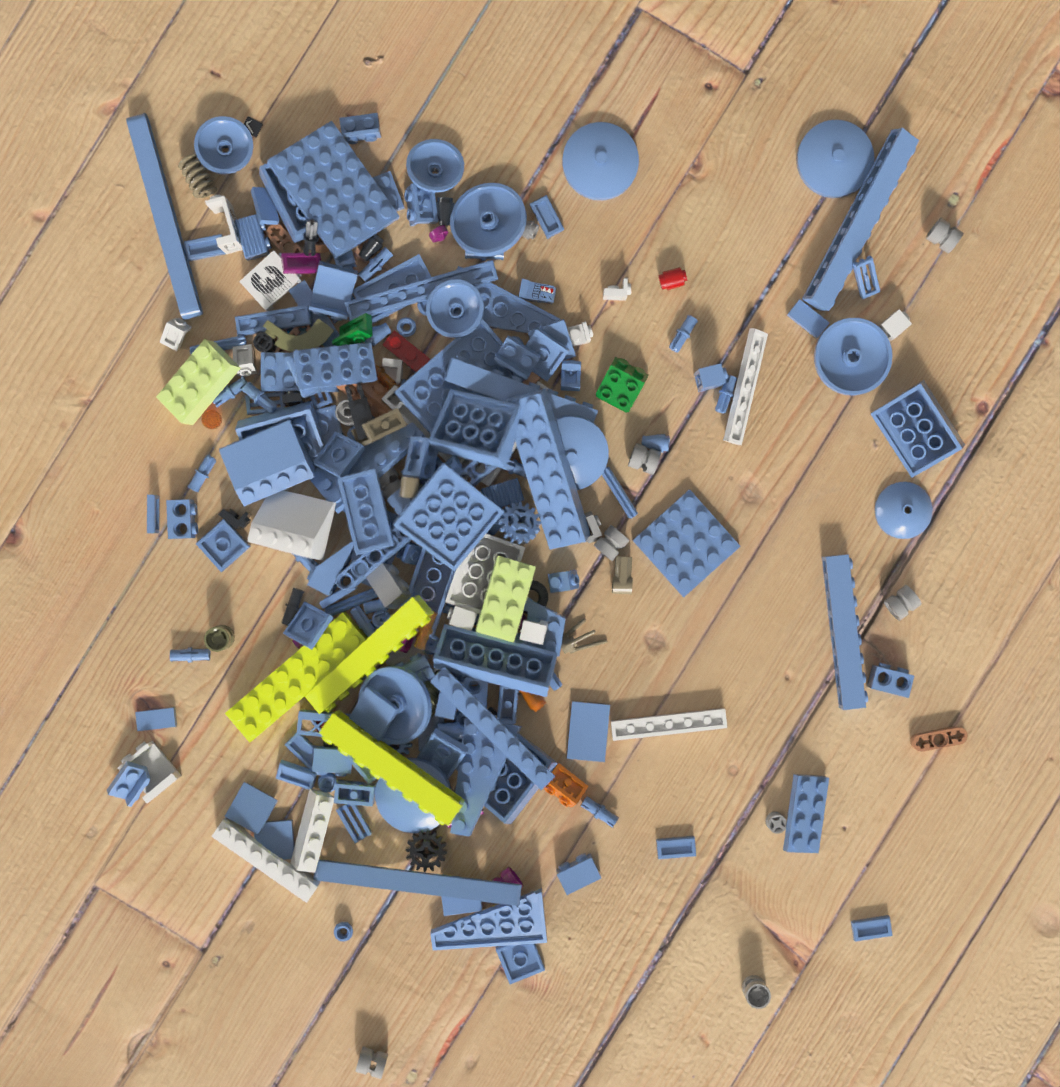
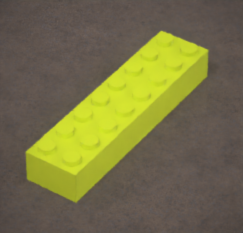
(295, 678)
(392, 767)

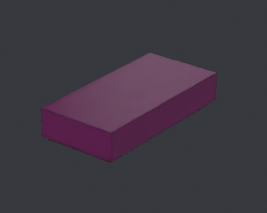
(300, 263)

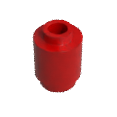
(672, 278)

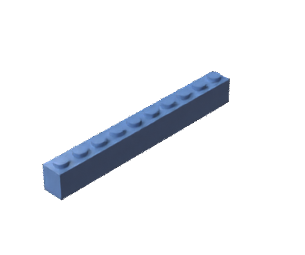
(860, 219)

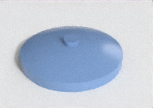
(835, 158)
(600, 161)
(488, 219)
(853, 356)
(584, 448)
(409, 695)
(405, 814)

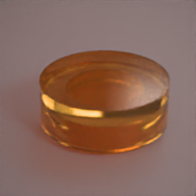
(211, 419)

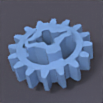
(523, 531)

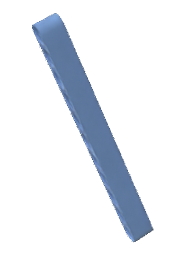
(164, 216)
(401, 540)
(418, 882)

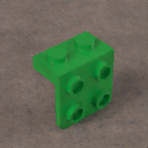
(622, 384)

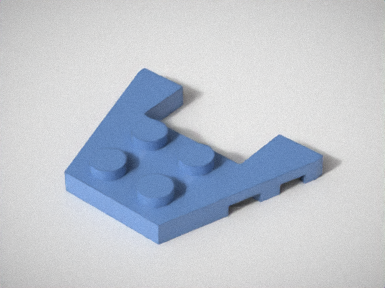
(555, 627)

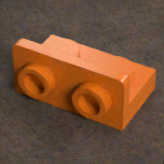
(566, 786)

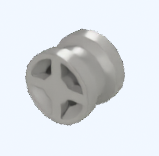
(776, 826)

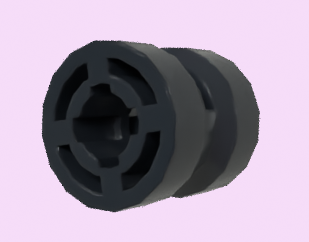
(267, 344)

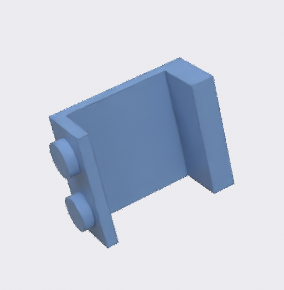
(331, 289)

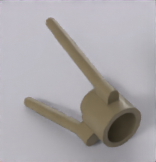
(569, 643)

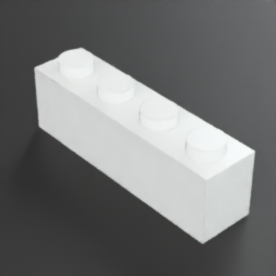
(312, 830)

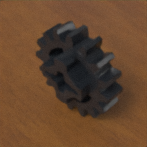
(434, 850)

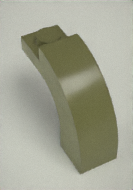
(312, 339)

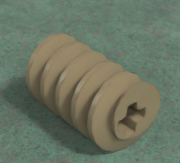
(195, 177)

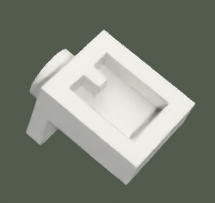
(614, 293)
(175, 333)
(580, 334)
(244, 357)

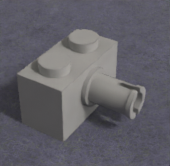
(389, 585)

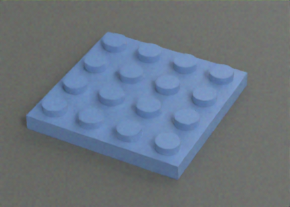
(448, 517)
(686, 543)

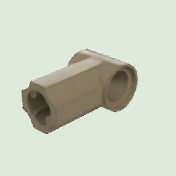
(410, 487)
(622, 580)

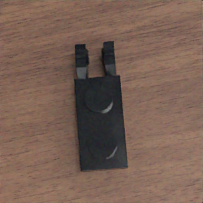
(359, 410)

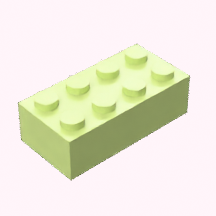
(198, 382)
(505, 598)

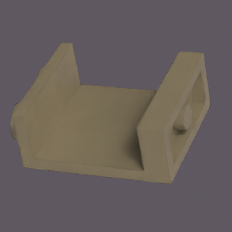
(381, 426)

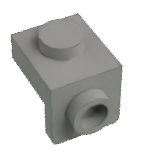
(593, 522)

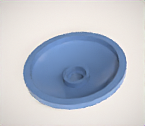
(220, 134)
(435, 156)
(446, 300)
(891, 510)

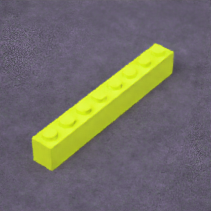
(369, 654)

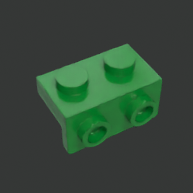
(355, 331)

